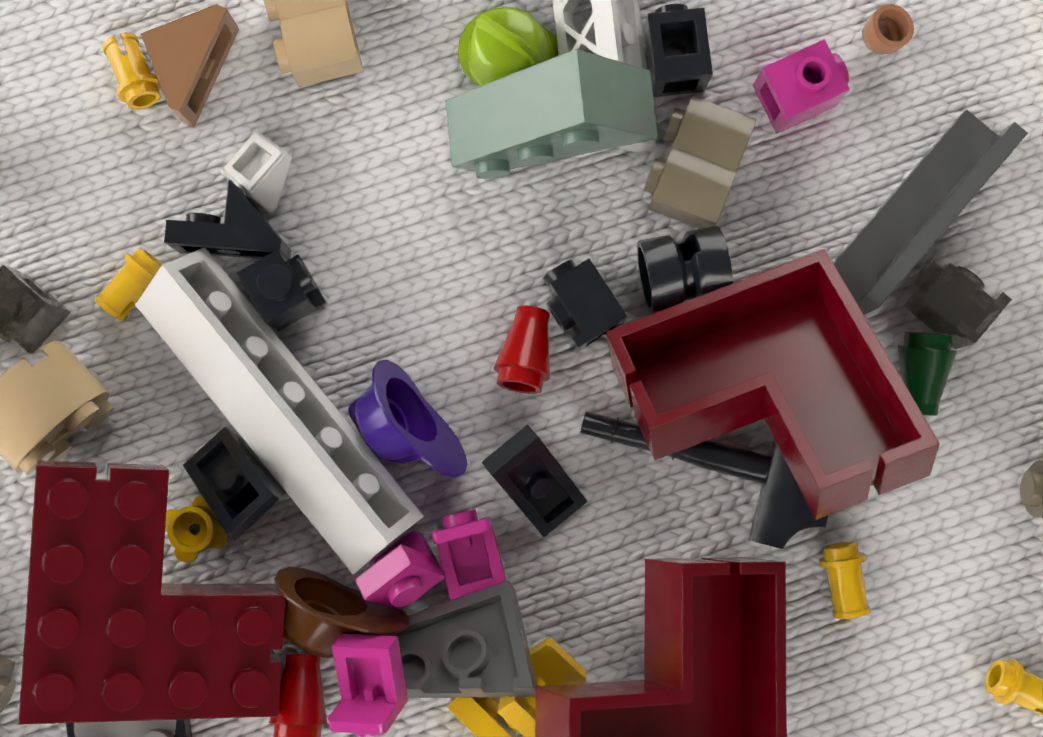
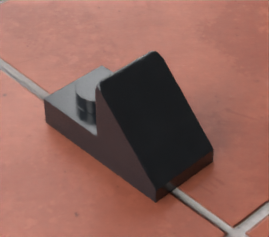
(242, 234)
(534, 480)
(232, 482)

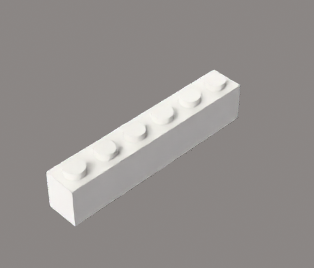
(277, 408)

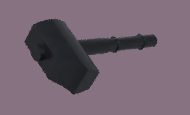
(780, 505)

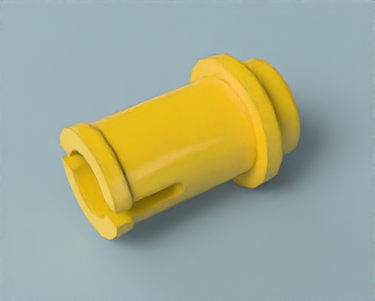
(136, 82)
(128, 284)
(845, 579)
(1011, 683)

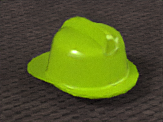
(503, 44)

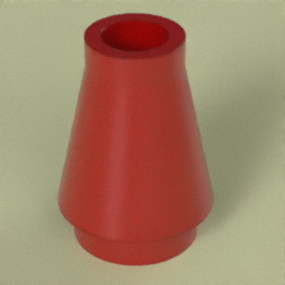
(525, 353)
(301, 698)

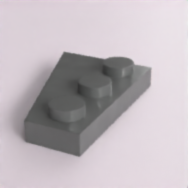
(468, 648)

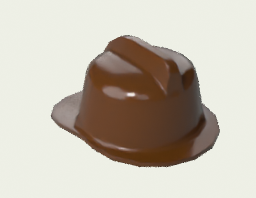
(323, 609)

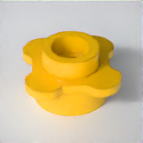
(185, 542)

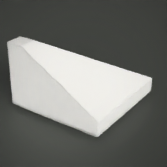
(259, 170)

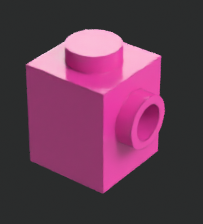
(802, 85)

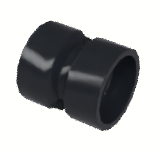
(683, 269)

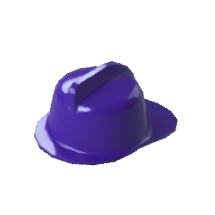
(403, 424)

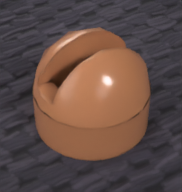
(888, 29)

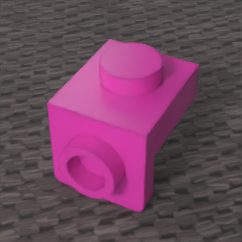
(468, 553)
(401, 573)
(369, 684)

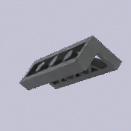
(923, 208)

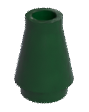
(925, 367)

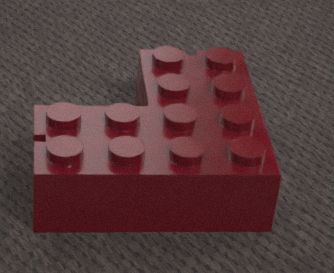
(786, 353)
(115, 638)
(707, 659)

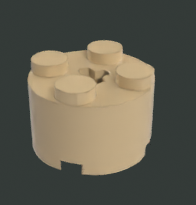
(47, 406)

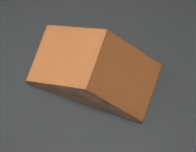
(190, 57)

